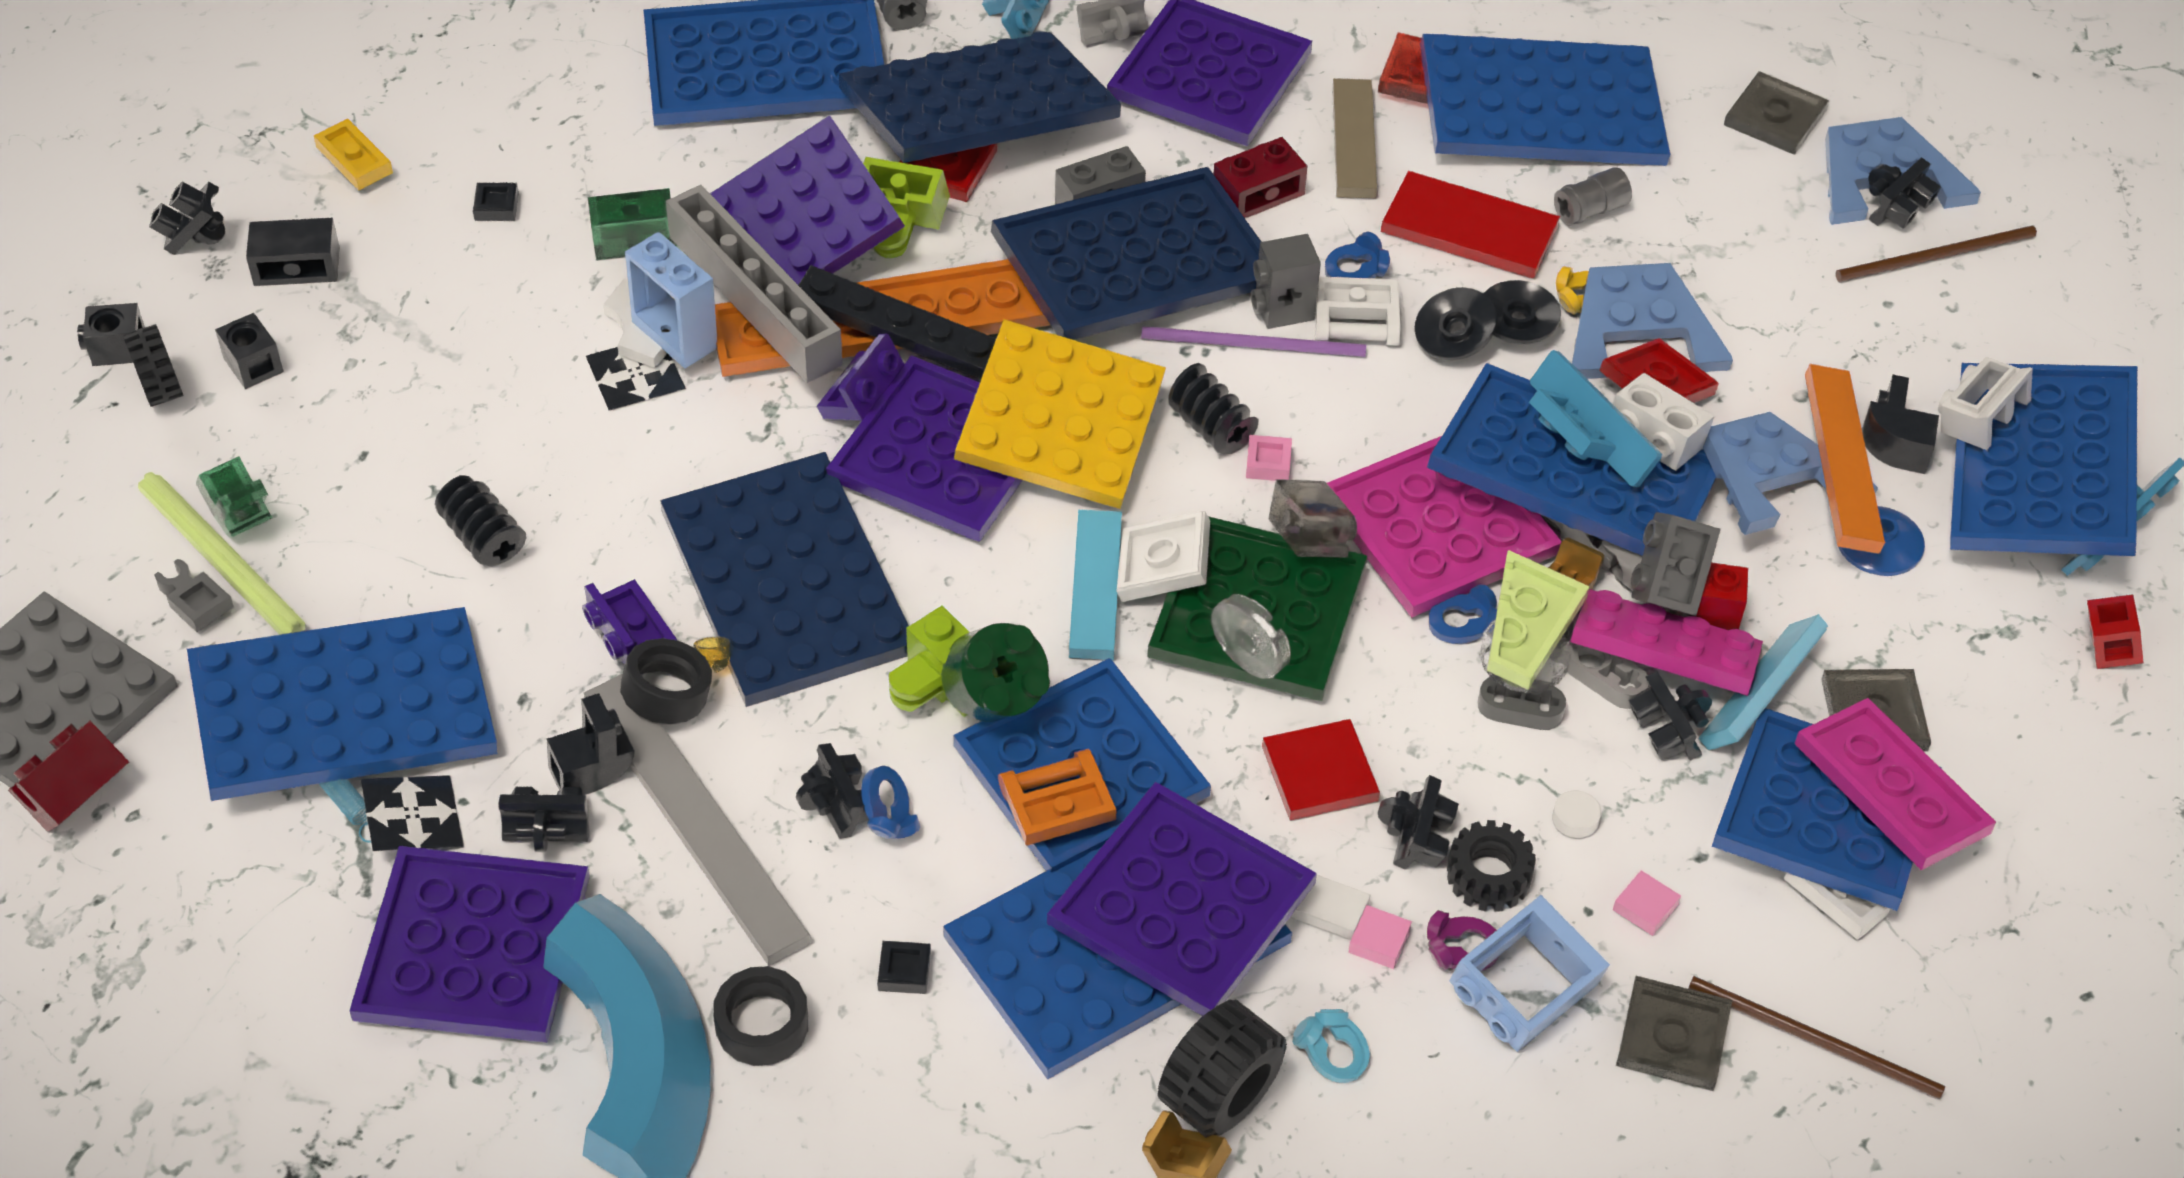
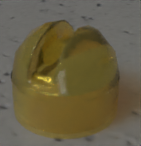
(715, 650)

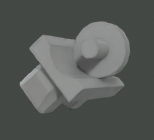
(1110, 19)

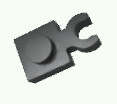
(194, 599)

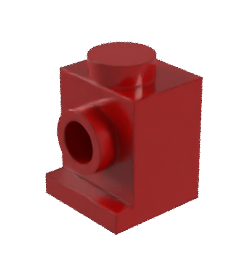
(2115, 631)

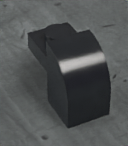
(1899, 434)
(592, 754)

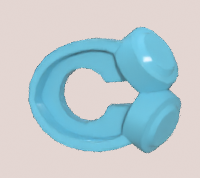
(1309, 1037)

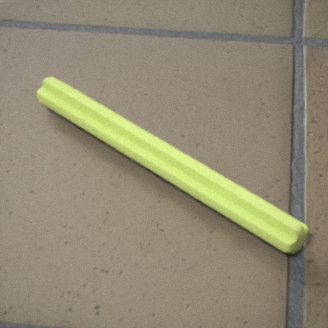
(220, 555)

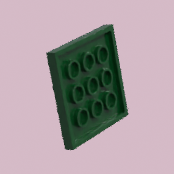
(1302, 593)

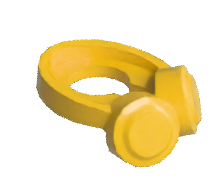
(1565, 284)

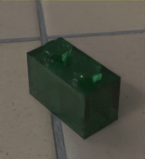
(626, 220)

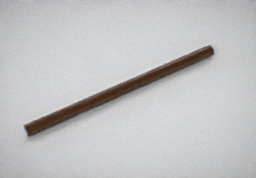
(1935, 253)
(1822, 1039)

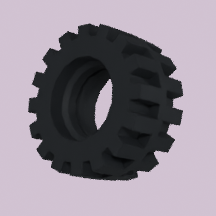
(153, 365)
(1494, 843)

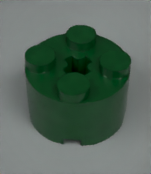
(1019, 666)

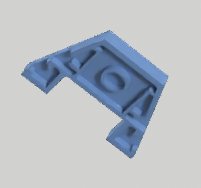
(1860, 147)
(1642, 305)
(1758, 457)

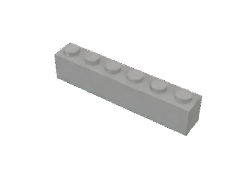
(755, 283)

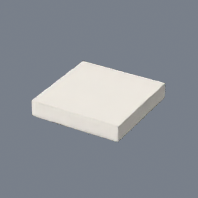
(1163, 556)

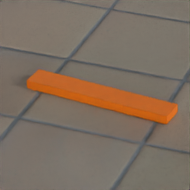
(1844, 459)

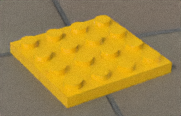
(1060, 414)

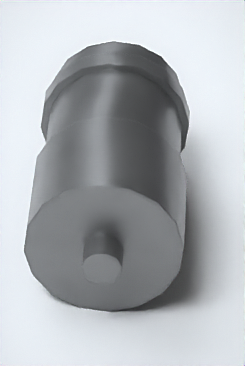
(1593, 196)

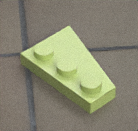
(1531, 618)

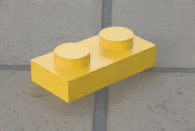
(353, 154)

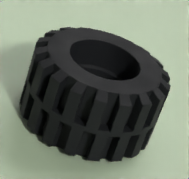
(1222, 1068)

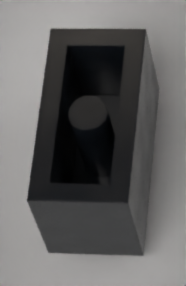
(293, 251)

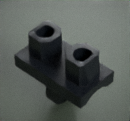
(1897, 188)
(194, 220)
(1677, 734)
(831, 790)
(544, 817)
(1412, 820)

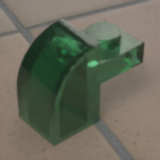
(234, 497)

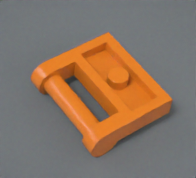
(1060, 807)

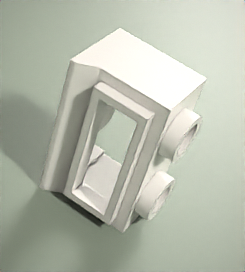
(1974, 422)

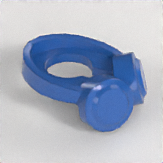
(1368, 247)
(1480, 601)
(901, 823)

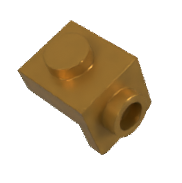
(1578, 562)
(1183, 1152)

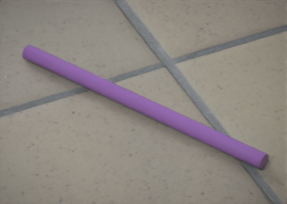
(1253, 341)

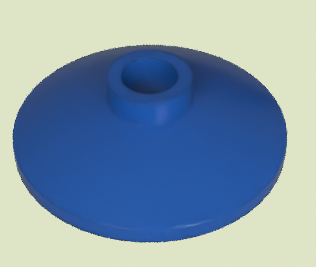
(1901, 550)

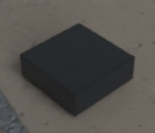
(495, 201)
(904, 967)

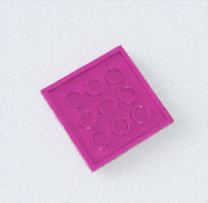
(1436, 533)

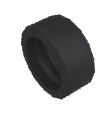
(661, 704)
(760, 983)

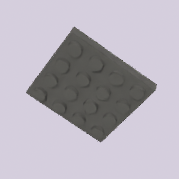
(67, 672)

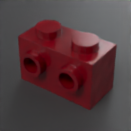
(1262, 176)

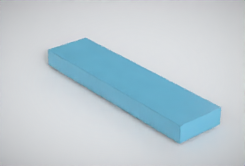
(1095, 585)
(1769, 677)

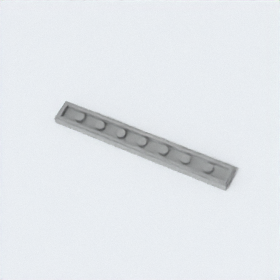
(707, 833)

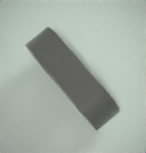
(1521, 707)

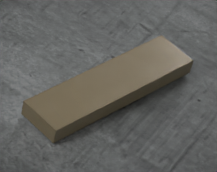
(1354, 138)

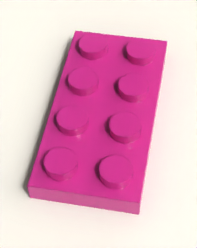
(1667, 641)
(1895, 783)

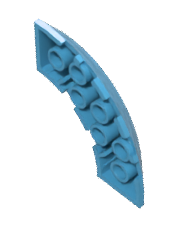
(651, 1039)

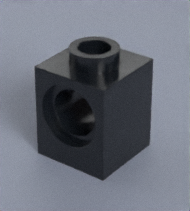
(104, 332)
(249, 350)

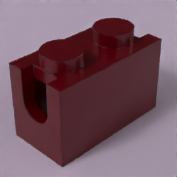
(68, 775)

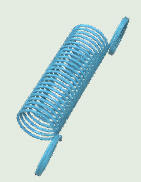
(336, 786)

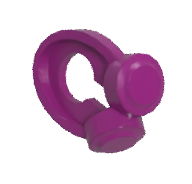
(1443, 927)

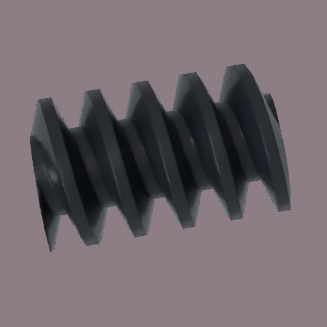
(1211, 409)
(479, 520)

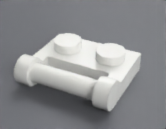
(1358, 300)

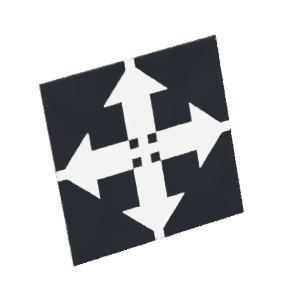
(631, 382)
(411, 812)

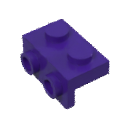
(862, 381)
(624, 618)

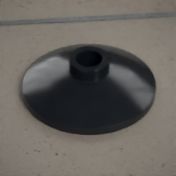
(1451, 311)
(1524, 311)

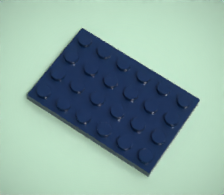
(978, 96)
(1132, 253)
(787, 578)

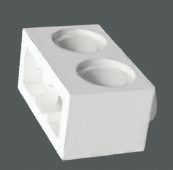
(1665, 419)

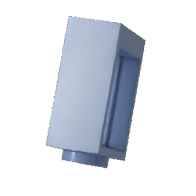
(662, 270)
(1558, 943)

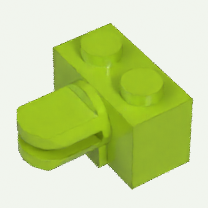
(915, 194)
(927, 651)

